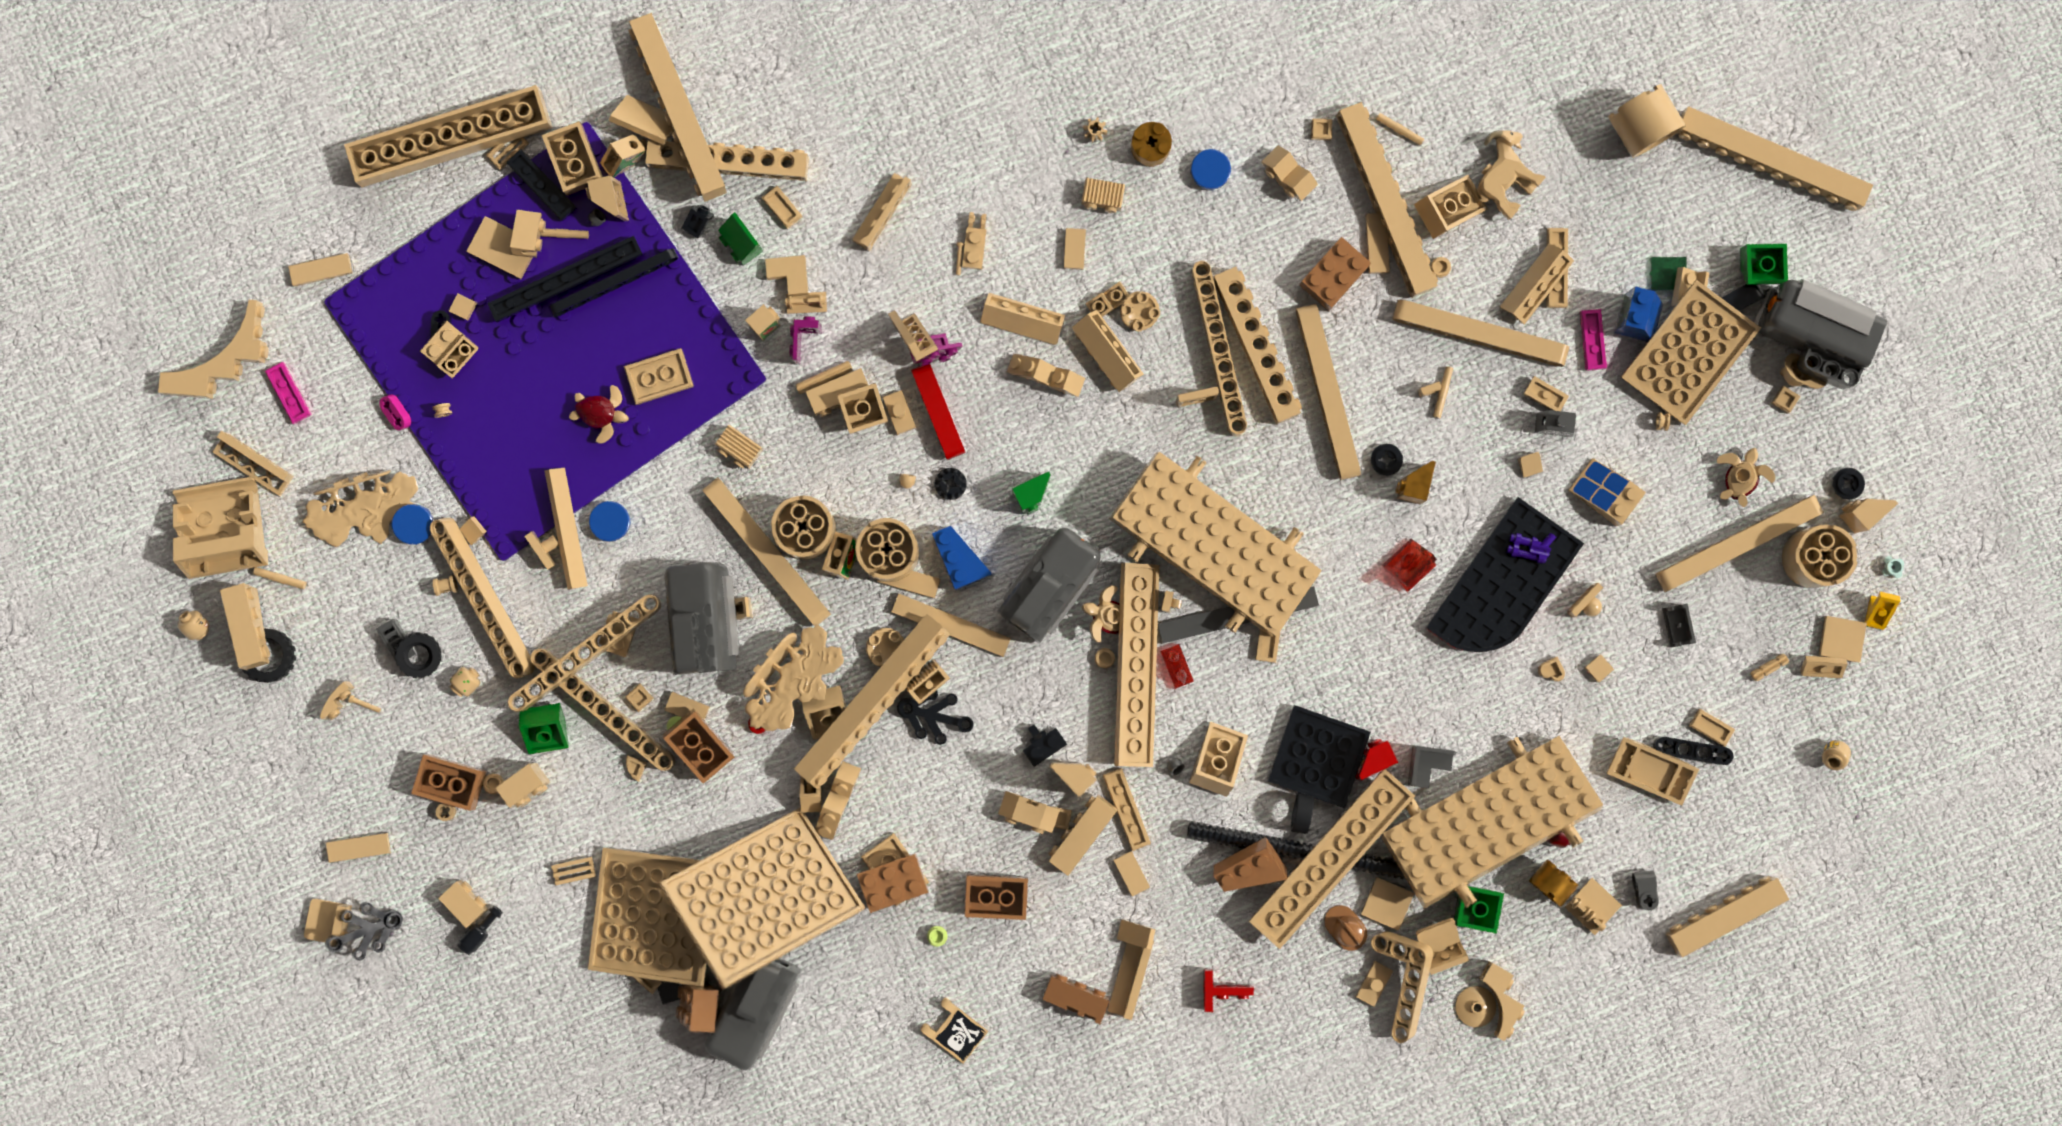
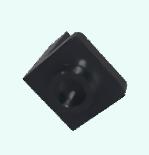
(697, 220)

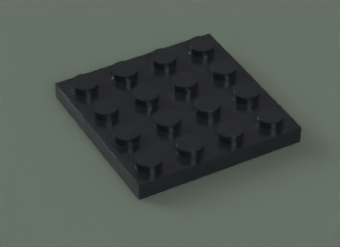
(1319, 756)

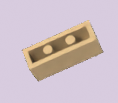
(825, 397)

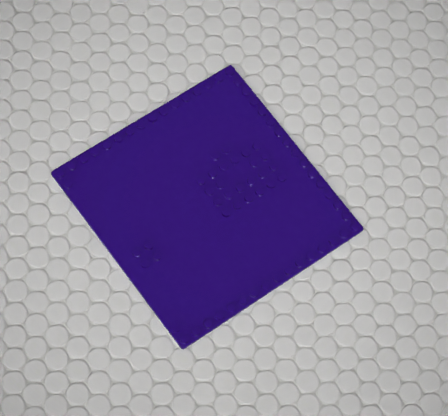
(523, 379)

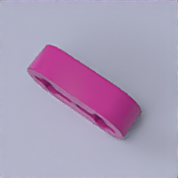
(395, 412)

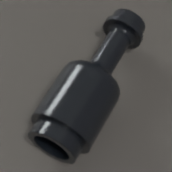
(477, 934)

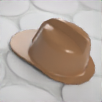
(1345, 927)

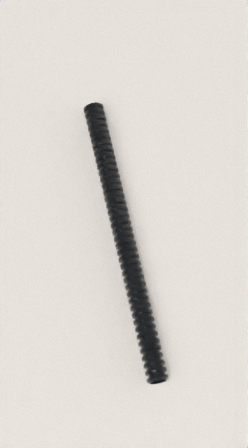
(1285, 847)

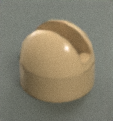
(907, 480)

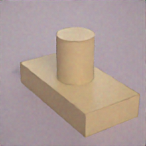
(899, 412)
(543, 548)
(1374, 983)

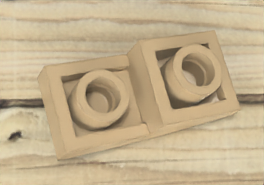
(1109, 300)
(333, 705)

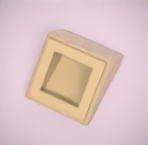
(1530, 464)

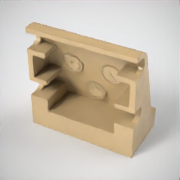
(218, 528)

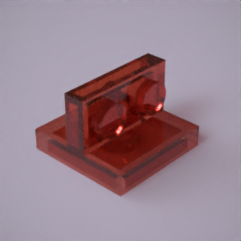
(1410, 564)

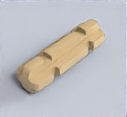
(1769, 667)

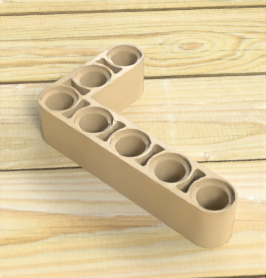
(1410, 981)

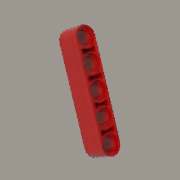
(938, 411)

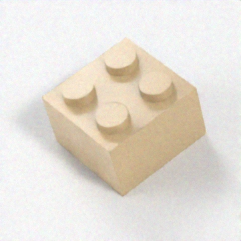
(523, 785)

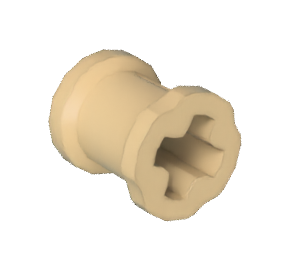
(445, 585)

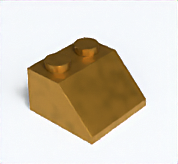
(1416, 485)

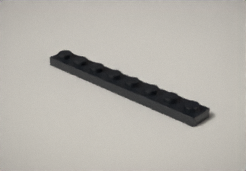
(565, 279)

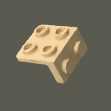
(325, 920)
(1445, 943)

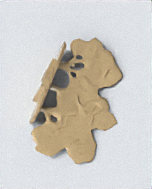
(368, 510)
(797, 680)

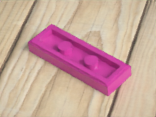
(1593, 340)
(288, 393)

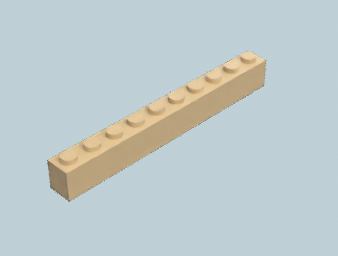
(677, 106)
(1774, 159)
(1386, 199)
(872, 701)

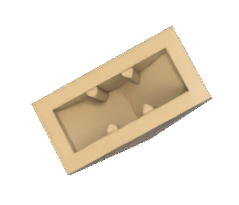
(743, 608)

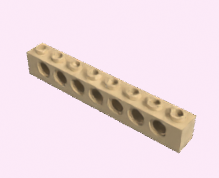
(797, 171)
(1236, 278)

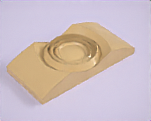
(1652, 770)

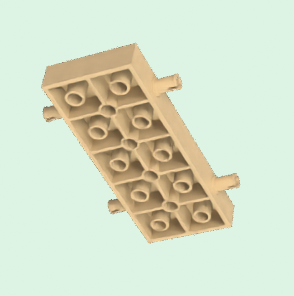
(1215, 544)
(1492, 821)

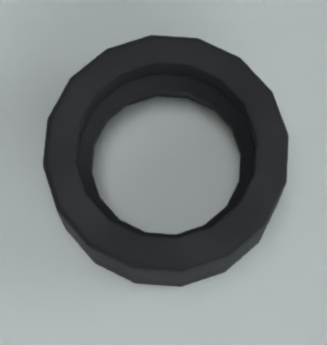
(1302, 813)

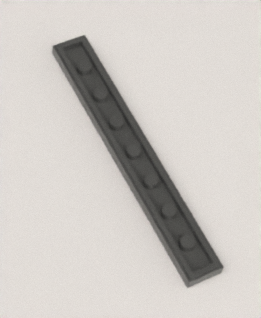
(1215, 620)

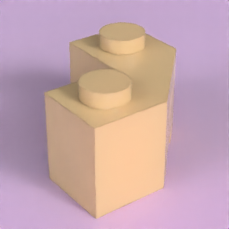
(1292, 177)
(1027, 811)

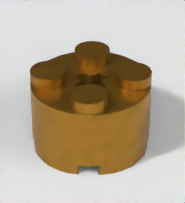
(1143, 151)
(1553, 883)

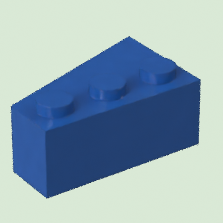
(959, 559)

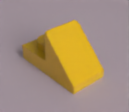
(1881, 610)

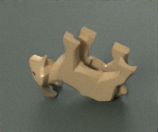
(1505, 172)

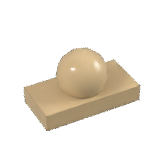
(1587, 602)

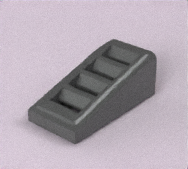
(386, 637)

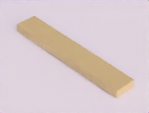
(566, 528)
(954, 625)

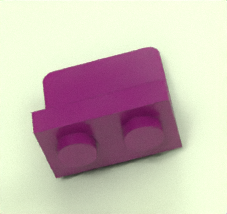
(807, 325)
(943, 353)

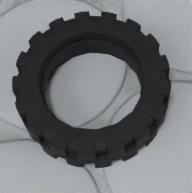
(286, 664)

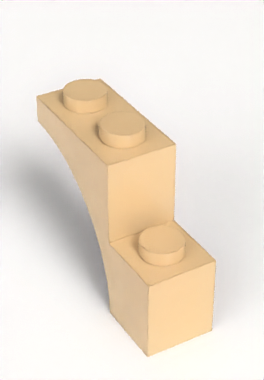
(1046, 374)
(837, 800)
(1509, 1009)

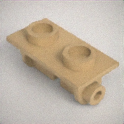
(809, 303)

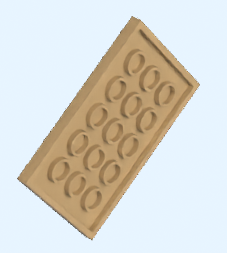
(1690, 352)

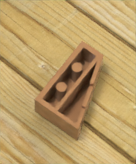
(1250, 867)
(1076, 997)

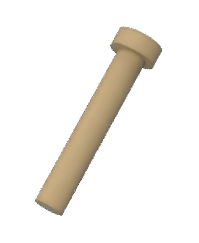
(959, 257)
(352, 699)

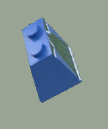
(1639, 314)

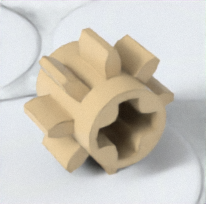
(1090, 127)

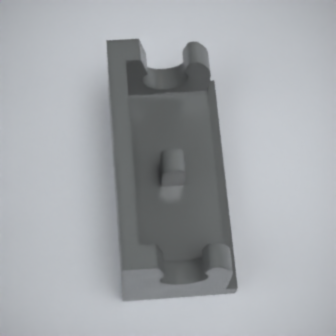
(1679, 625)

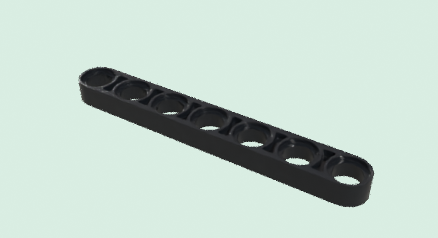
(613, 282)

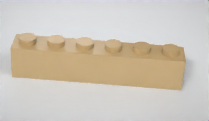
(1727, 916)

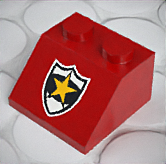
(1376, 758)

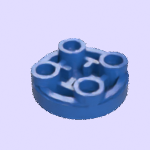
(1210, 169)
(609, 521)
(412, 524)

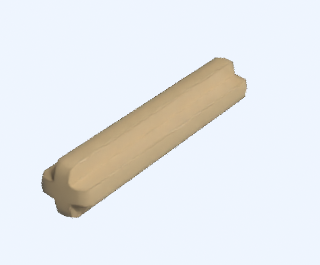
(824, 377)

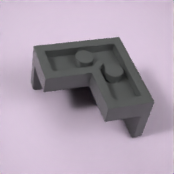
(1423, 760)

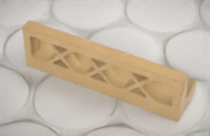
(882, 211)
(910, 338)
(254, 456)

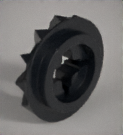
(1392, 452)
(959, 480)
(1857, 484)

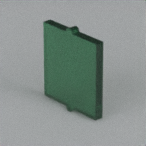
(1664, 271)

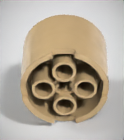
(1647, 121)
(807, 543)
(1803, 556)
(900, 560)

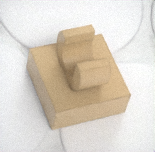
(1169, 602)

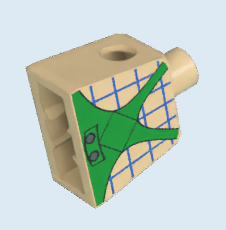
(623, 155)

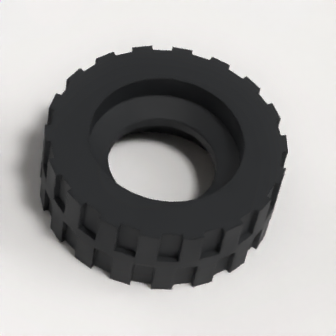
(411, 669)

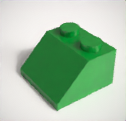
(739, 239)
(1764, 263)
(1031, 493)
(543, 728)
(1483, 914)

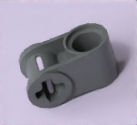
(1645, 887)

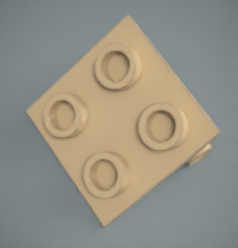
(1593, 906)

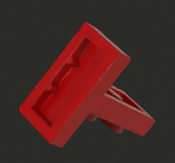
(1221, 991)

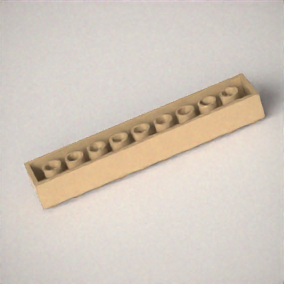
(448, 136)

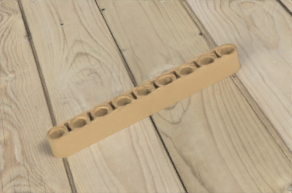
(1481, 333)
(1220, 338)
(1328, 391)
(1739, 543)
(456, 550)
(766, 552)
(575, 654)
(613, 712)

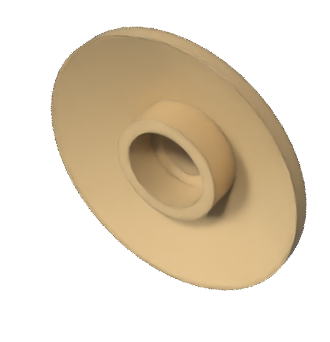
(1468, 999)

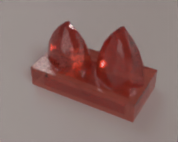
(1177, 666)

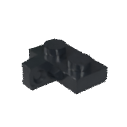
(1043, 744)

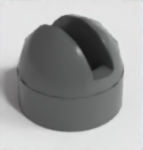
(596, 217)
(1175, 767)

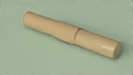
(1400, 129)
(565, 233)
(1442, 395)
(277, 577)

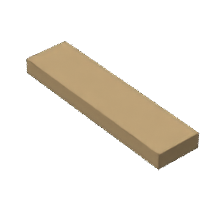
(1559, 294)
(1126, 809)

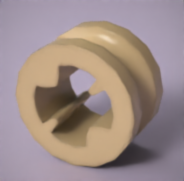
(442, 410)
(1663, 421)
(439, 811)

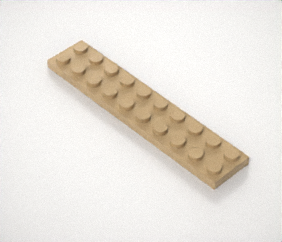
(1136, 665)
(1331, 858)

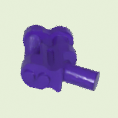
(1537, 550)

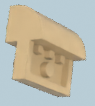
(449, 349)

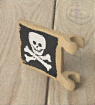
(958, 1032)

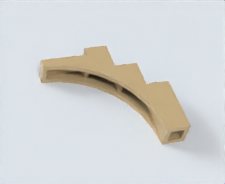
(227, 365)

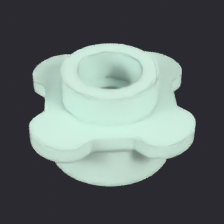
(1897, 563)

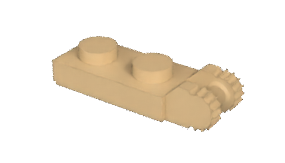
(974, 243)

